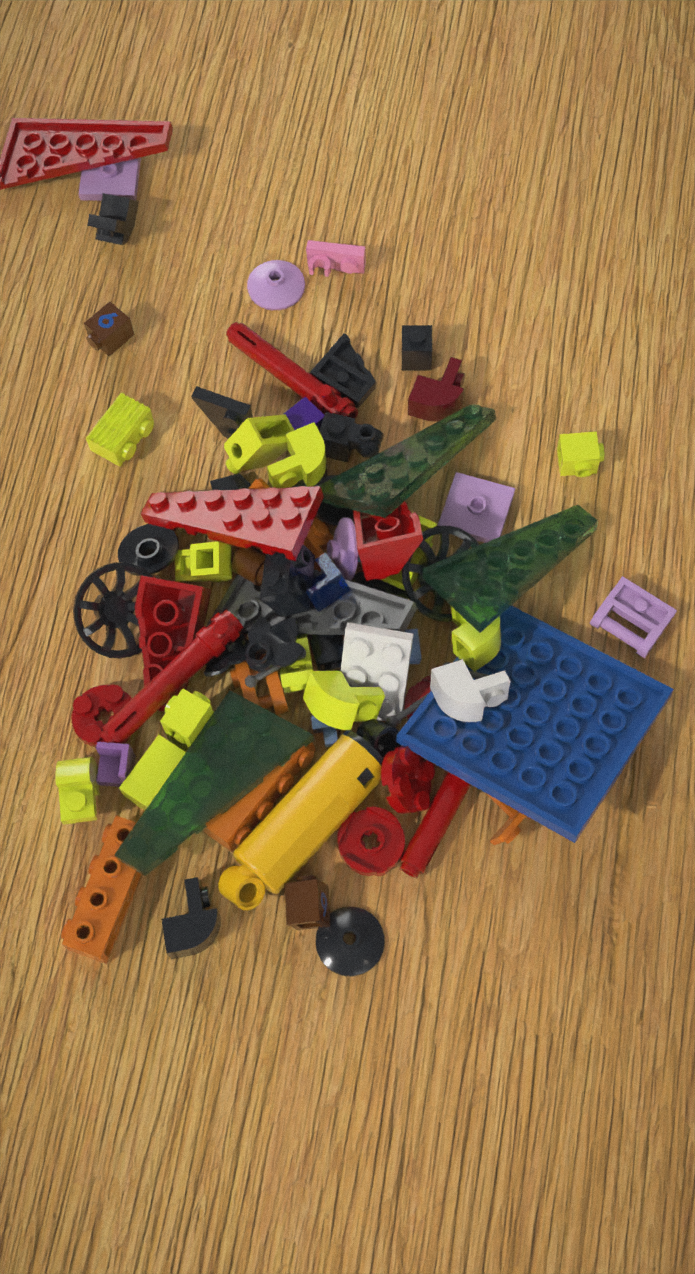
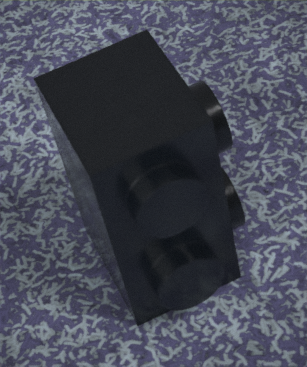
(287, 581)

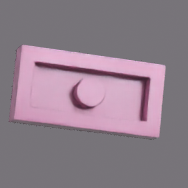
(335, 256)

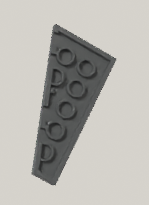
(358, 606)

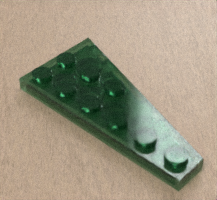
(396, 473)
(499, 572)
(217, 771)

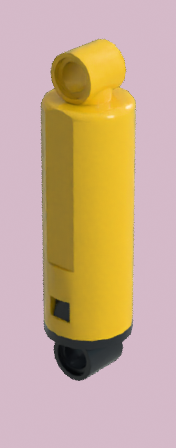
(308, 814)

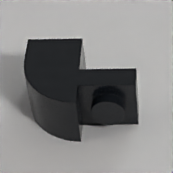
(115, 219)
(194, 931)

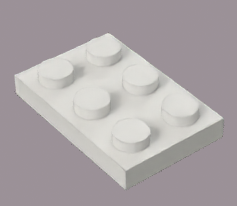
(378, 660)

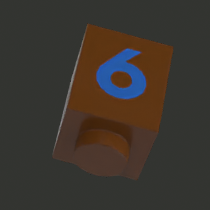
(108, 329)
(307, 903)

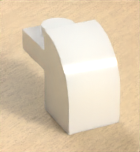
(464, 697)

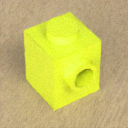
(579, 454)

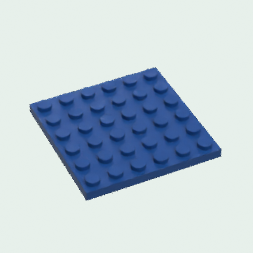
(558, 735)

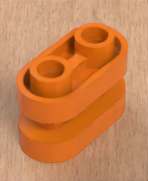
(275, 698)

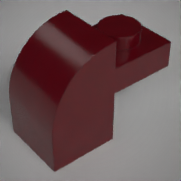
(437, 399)

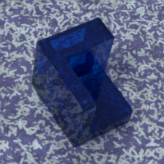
(327, 586)

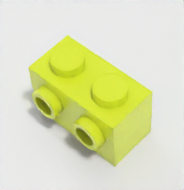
(186, 717)

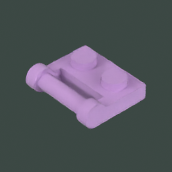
(639, 609)

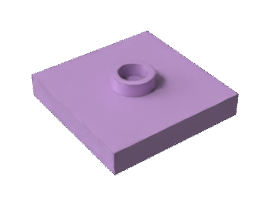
(113, 179)
(477, 507)

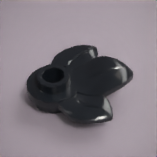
(275, 641)
(234, 654)

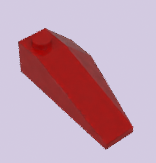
(386, 542)
(167, 620)

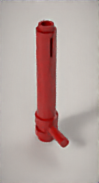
(288, 372)
(206, 645)
(434, 825)

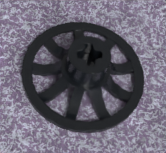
(443, 531)
(111, 609)

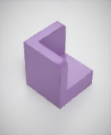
(115, 763)

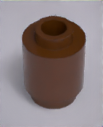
(249, 564)

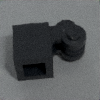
(343, 434)

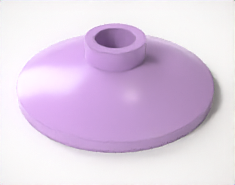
(279, 293)
(344, 548)

